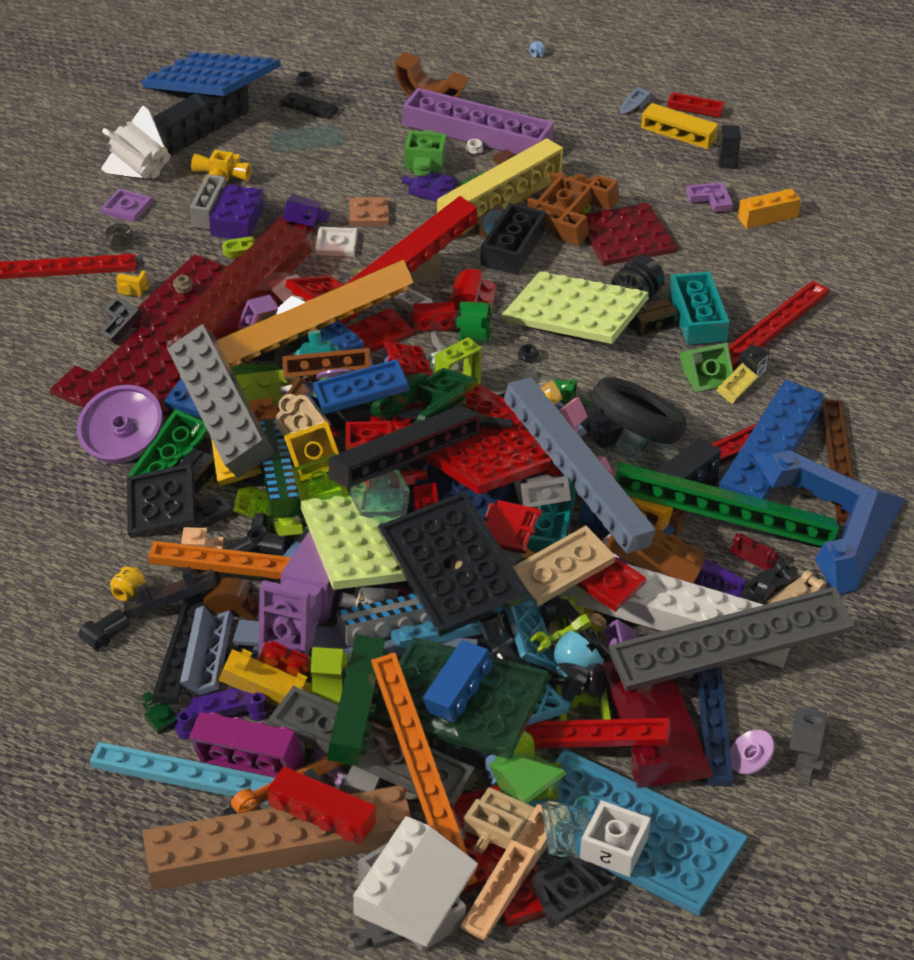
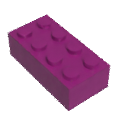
(245, 745)

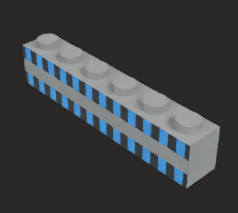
(380, 618)

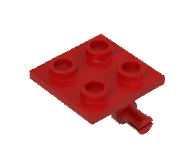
(410, 358)

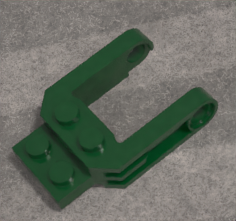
(439, 391)

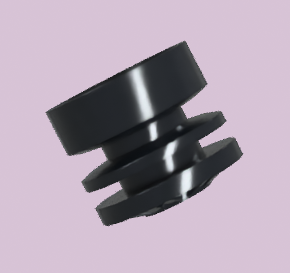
(641, 274)

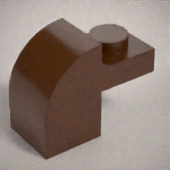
(232, 595)

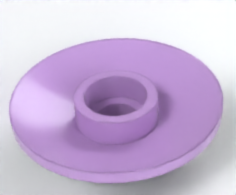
(752, 752)

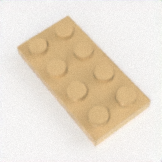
(563, 565)

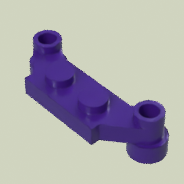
(223, 703)

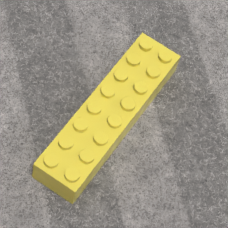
(510, 180)

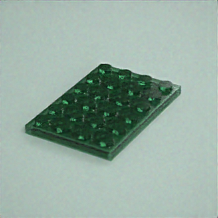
(492, 716)

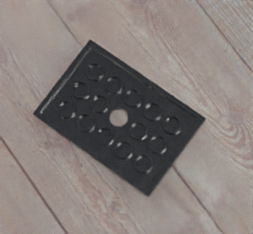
(456, 531)

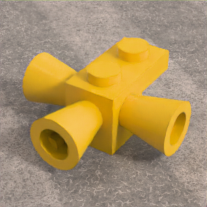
(222, 164)

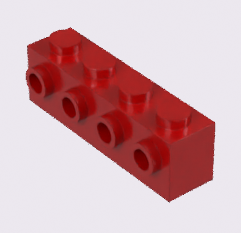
(322, 805)

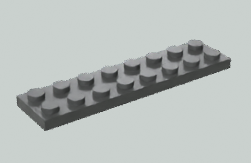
(313, 724)

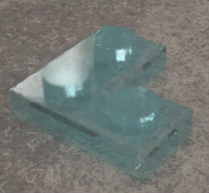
(561, 823)

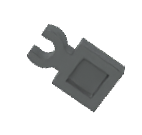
(373, 934)

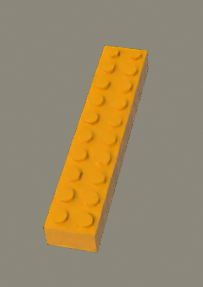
(316, 312)

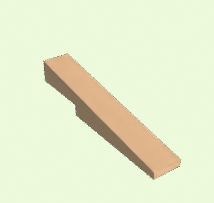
(507, 876)

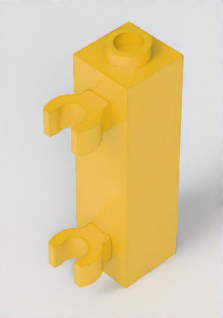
(255, 676)

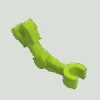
(578, 625)

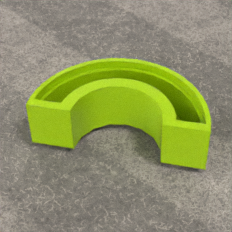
(328, 674)

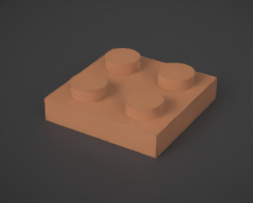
(369, 211)

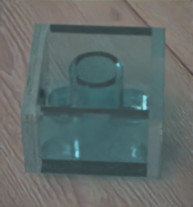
(382, 496)

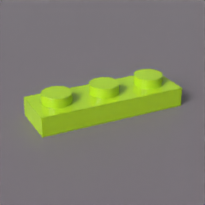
(287, 526)

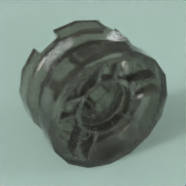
(119, 237)

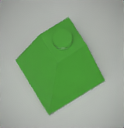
(707, 366)
(525, 775)

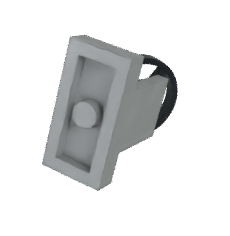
(544, 490)

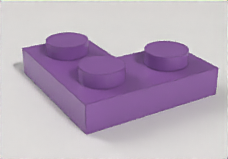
(712, 192)

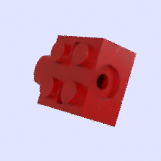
(363, 432)

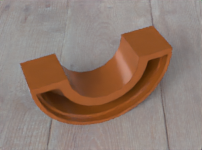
(411, 76)

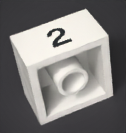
(615, 838)

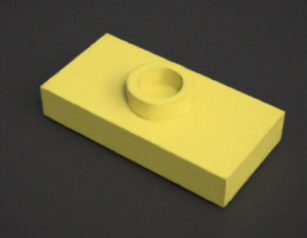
(737, 383)

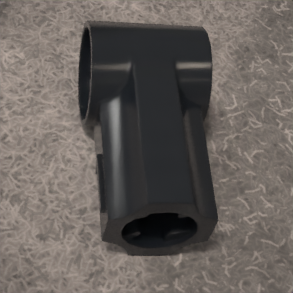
(99, 633)

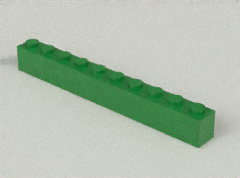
(725, 504)

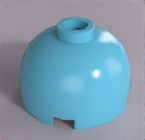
(574, 649)

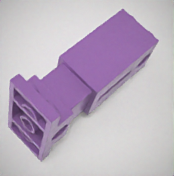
(296, 605)

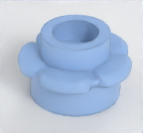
(537, 49)

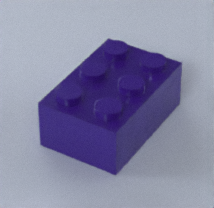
(236, 212)

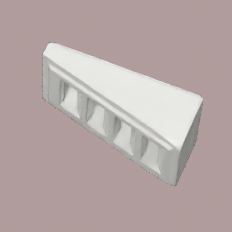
(415, 297)

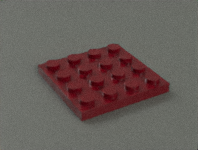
(627, 232)

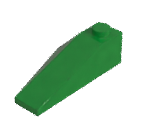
(174, 440)

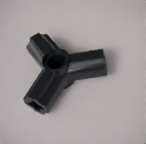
(261, 539)
(498, 640)

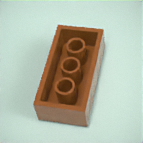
(664, 556)

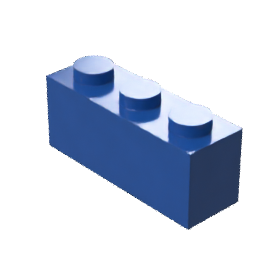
(458, 681)

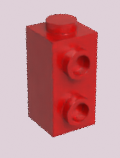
(433, 316)

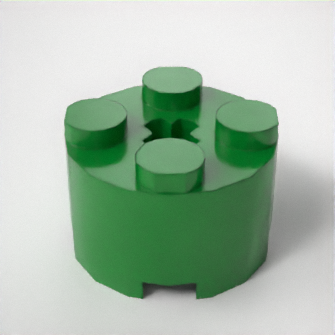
(475, 321)

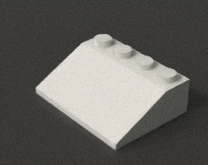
(413, 882)

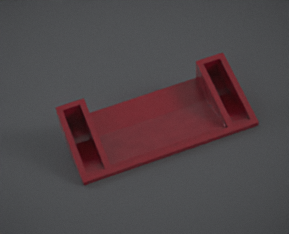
(659, 763)

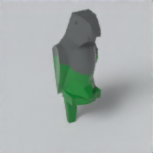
(567, 388)

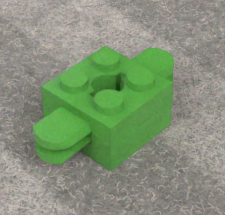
(425, 152)

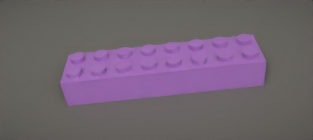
(473, 120)

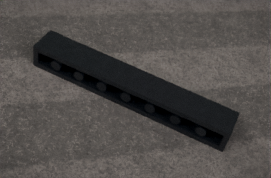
(403, 446)

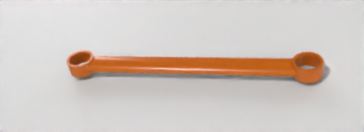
(260, 795)

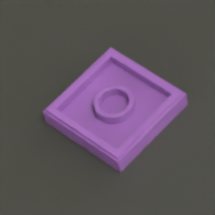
(126, 205)

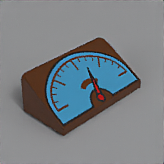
(488, 220)

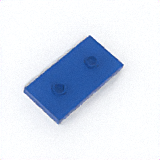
(360, 386)

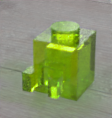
(251, 501)

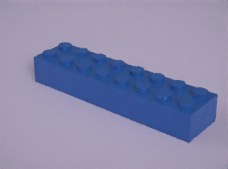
(780, 427)

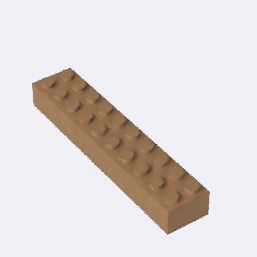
(259, 842)

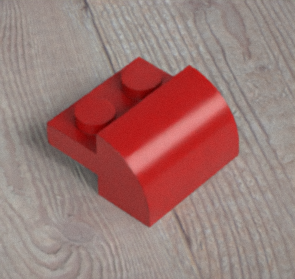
(472, 288)

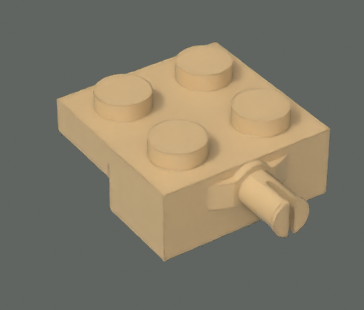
(496, 819)

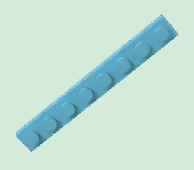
(175, 770)

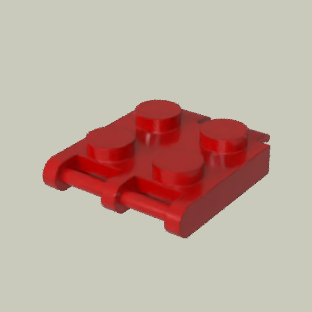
(511, 524)
(284, 660)

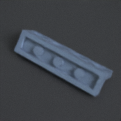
(200, 651)

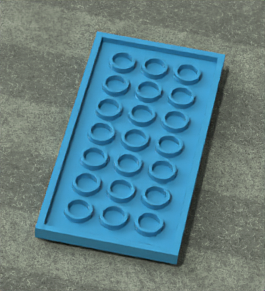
(684, 849)

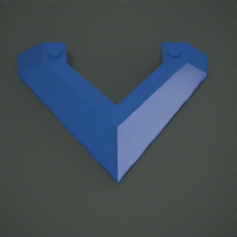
(868, 520)

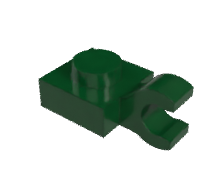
(158, 716)

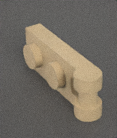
(799, 587)

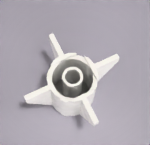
(136, 148)

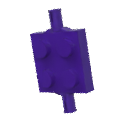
(430, 186)

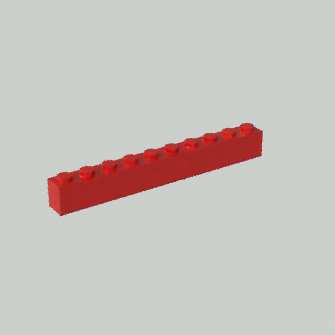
(425, 240)

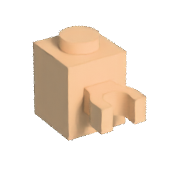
(199, 537)

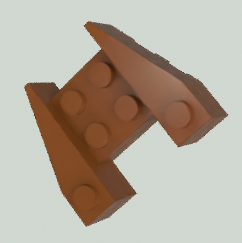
(568, 198)

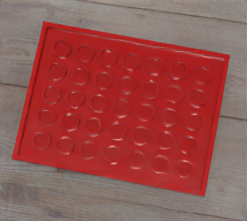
(491, 457)

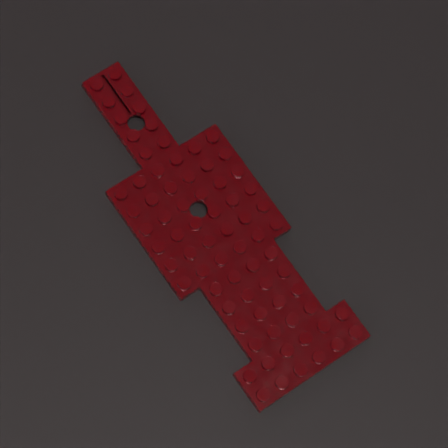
(144, 355)

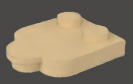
(297, 413)

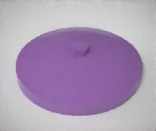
(119, 424)

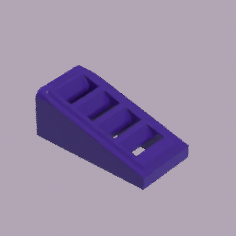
(715, 576)

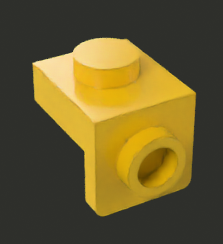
(132, 285)

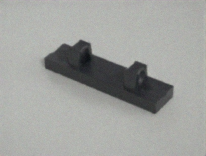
(189, 586)

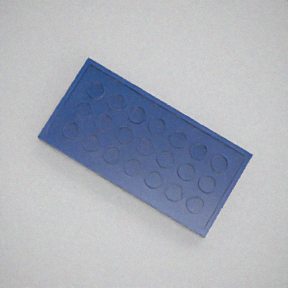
(210, 73)

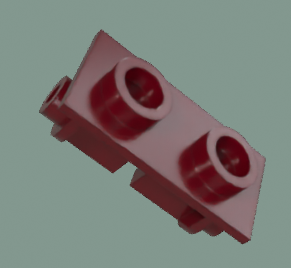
(756, 554)

